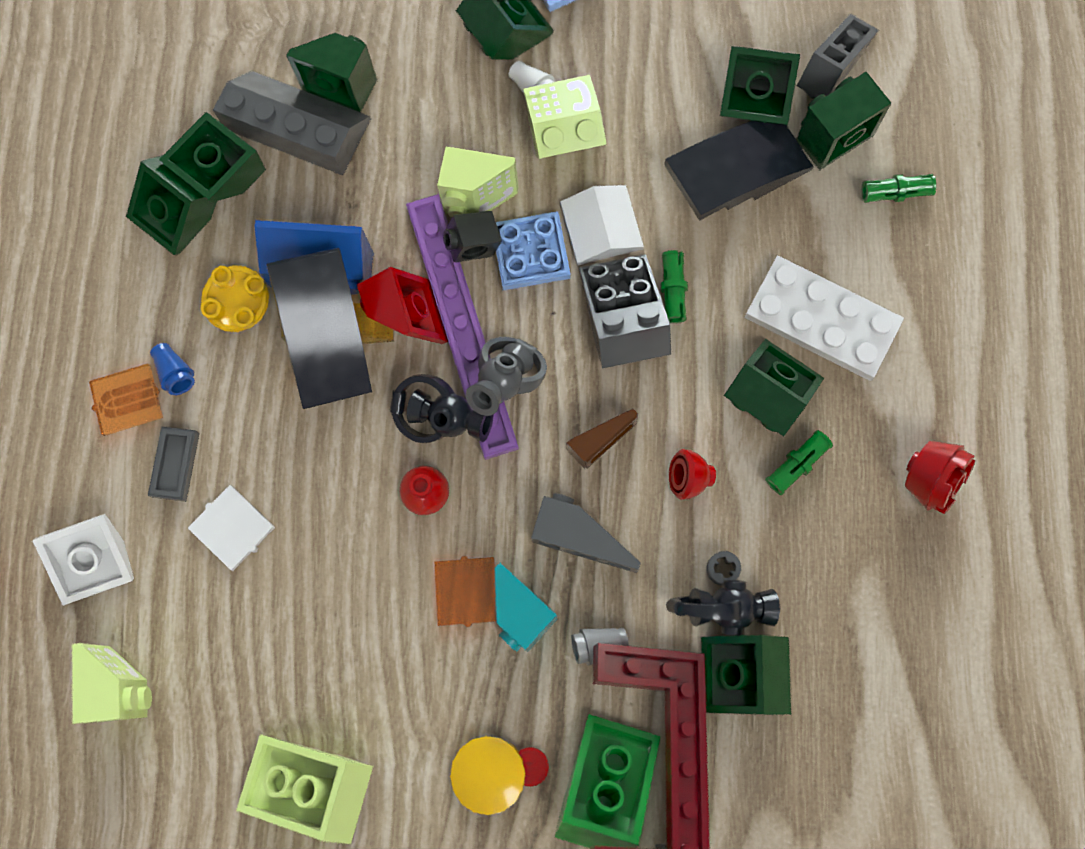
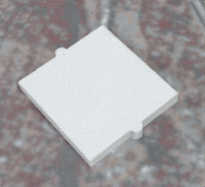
(231, 527)

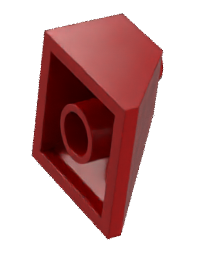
(403, 304)

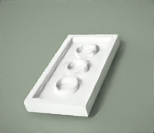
(824, 318)

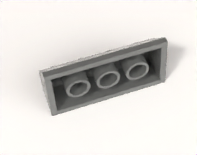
(291, 120)

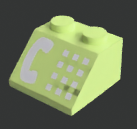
(564, 116)
(475, 181)
(106, 686)

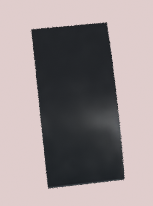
(737, 166)
(320, 327)

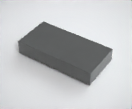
(173, 464)

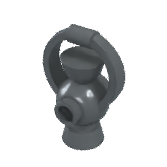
(502, 375)

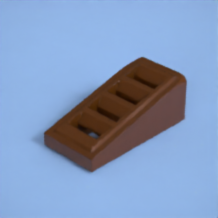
(595, 442)

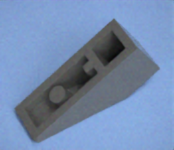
(836, 57)
(573, 531)

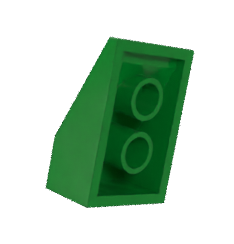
(608, 786)

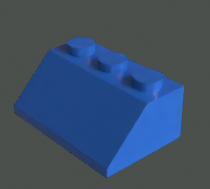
(288, 240)

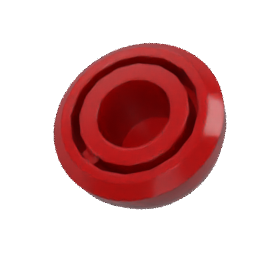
(690, 474)
(424, 490)

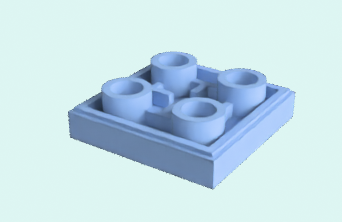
(532, 251)

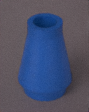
(172, 371)

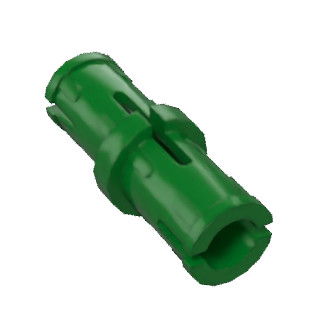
(898, 188)
(674, 286)
(799, 462)

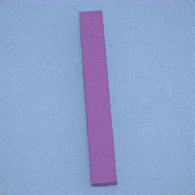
(457, 312)

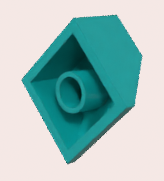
(520, 611)

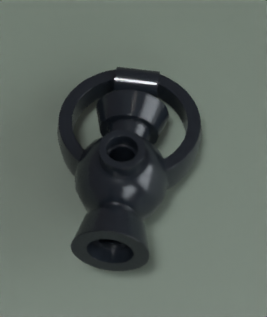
(447, 414)
(730, 607)

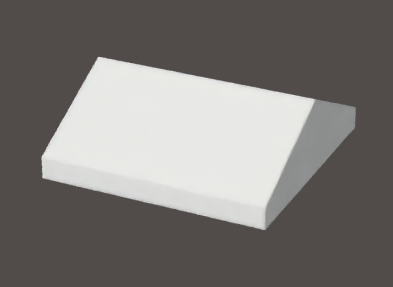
(601, 223)
(84, 559)

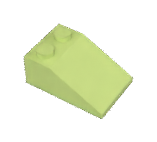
(305, 790)

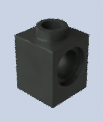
(472, 236)

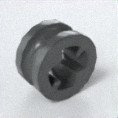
(729, 558)

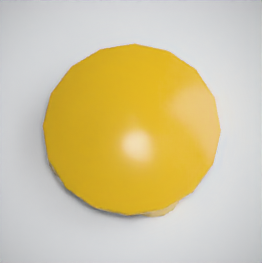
(234, 298)
(487, 775)

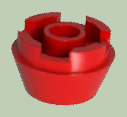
(938, 474)

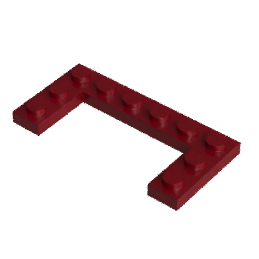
(685, 730)

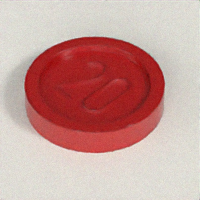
(535, 766)

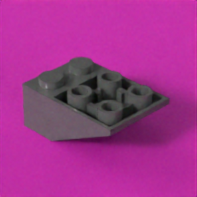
(625, 311)

